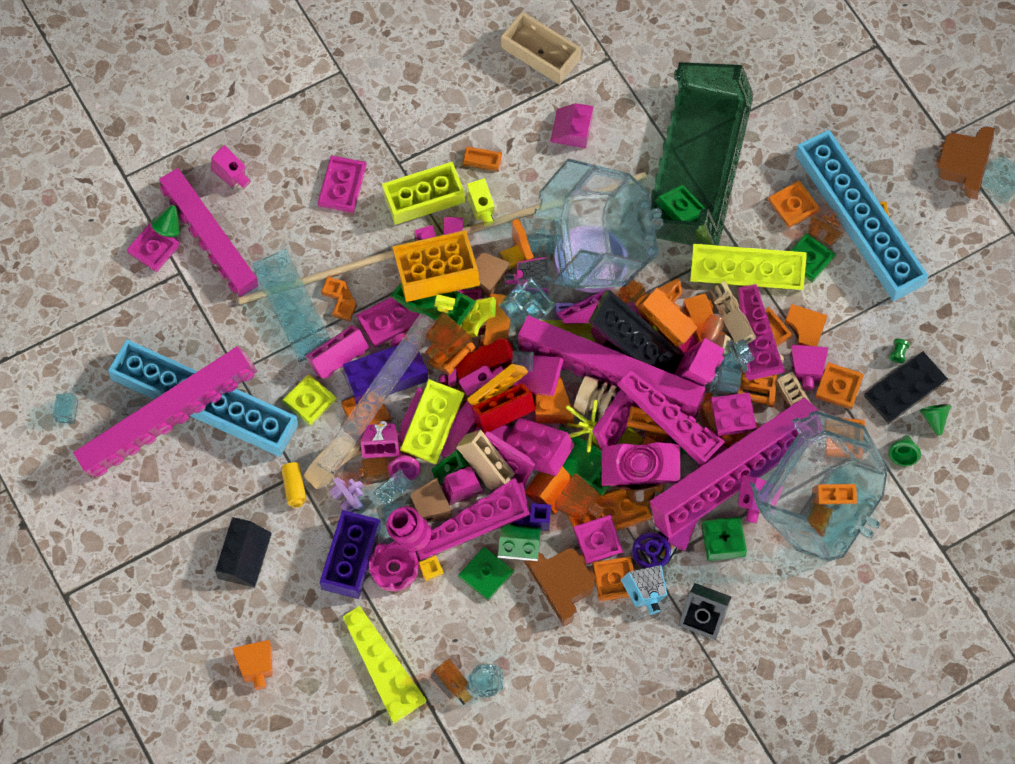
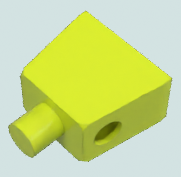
(481, 201)

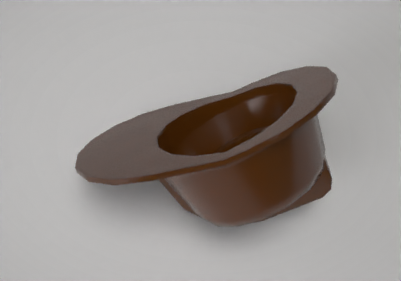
(640, 494)

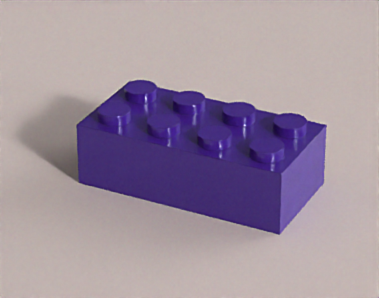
(363, 371)
(350, 554)

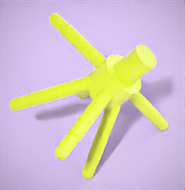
(587, 426)

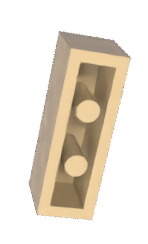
(485, 460)

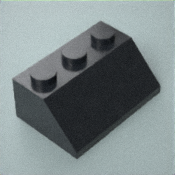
(243, 552)

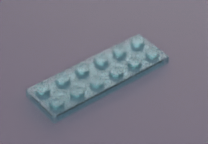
(291, 303)

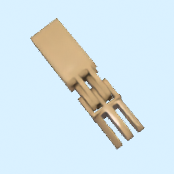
(733, 318)

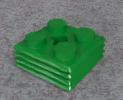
(715, 547)

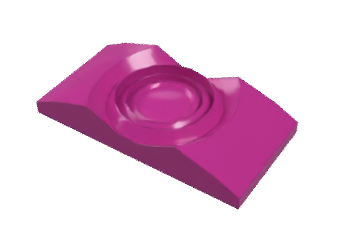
(640, 464)

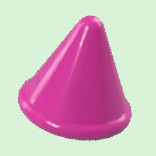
(406, 464)

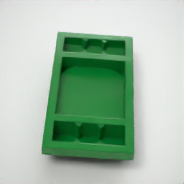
(460, 311)
(585, 464)

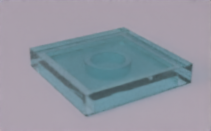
(1001, 178)

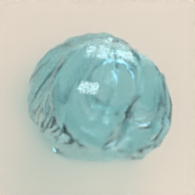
(486, 680)

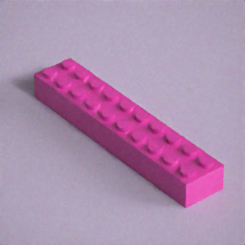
(605, 364)
(165, 412)
(723, 475)

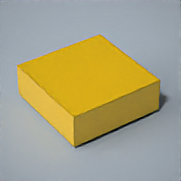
(512, 255)
(430, 568)

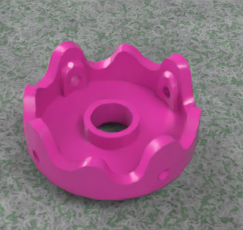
(391, 553)

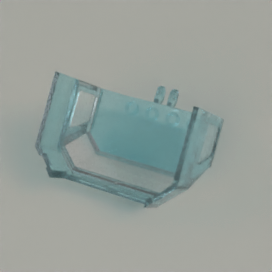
(599, 225)
(824, 453)

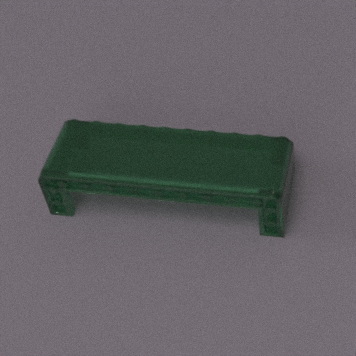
(703, 147)

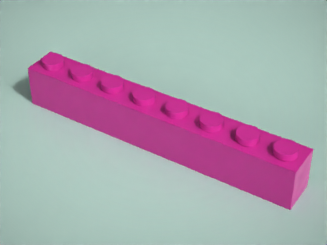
(208, 232)

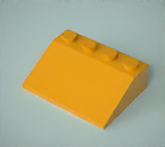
(436, 265)

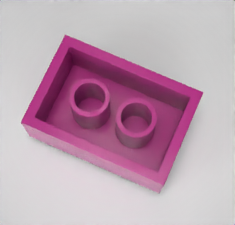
(700, 362)
(541, 443)

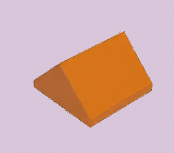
(547, 488)

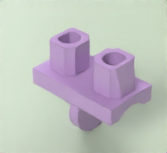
(351, 501)

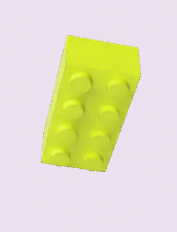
(423, 193)

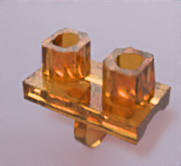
(832, 233)

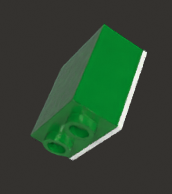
(519, 542)

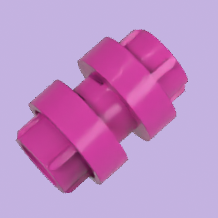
(408, 528)

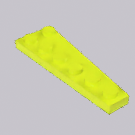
(389, 677)

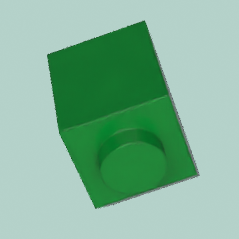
(449, 465)

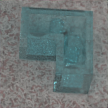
(527, 298)
(726, 381)

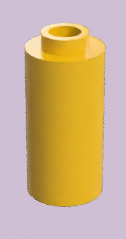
(293, 484)

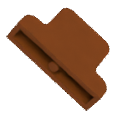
(966, 159)
(563, 581)

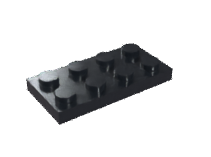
(906, 387)

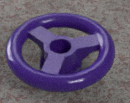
(651, 544)

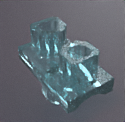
(542, 237)
(739, 354)
(393, 487)

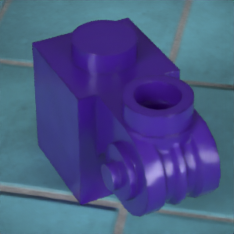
(538, 517)

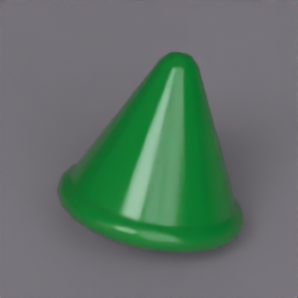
(167, 223)
(936, 416)
(904, 452)

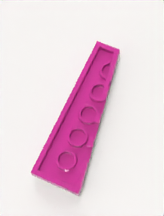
(764, 348)
(695, 440)
(488, 514)

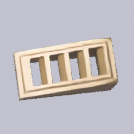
(790, 377)

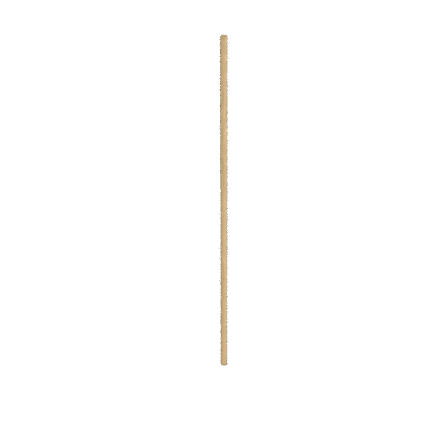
(389, 254)

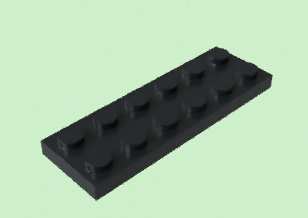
(633, 334)

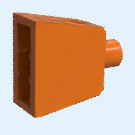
(255, 662)

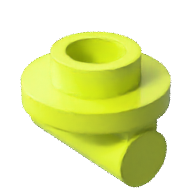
(444, 303)

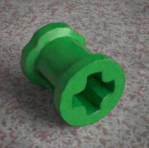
(899, 350)

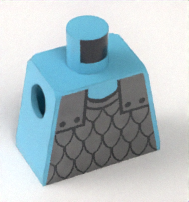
(646, 587)

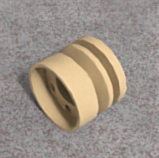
(589, 392)

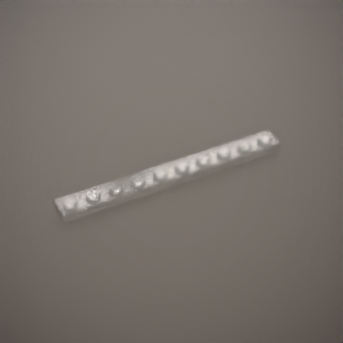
(375, 395)

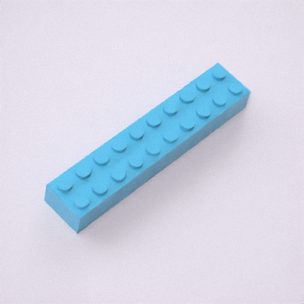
(861, 215)
(234, 413)

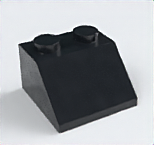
(704, 611)

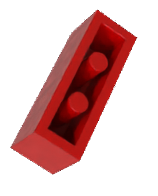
(493, 355)
(503, 408)

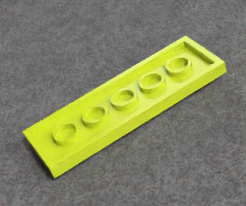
(748, 266)

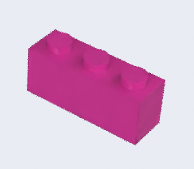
(337, 351)

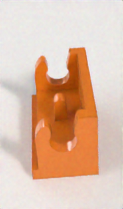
(835, 494)

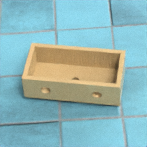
(529, 37)

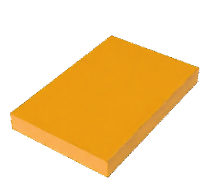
(498, 384)

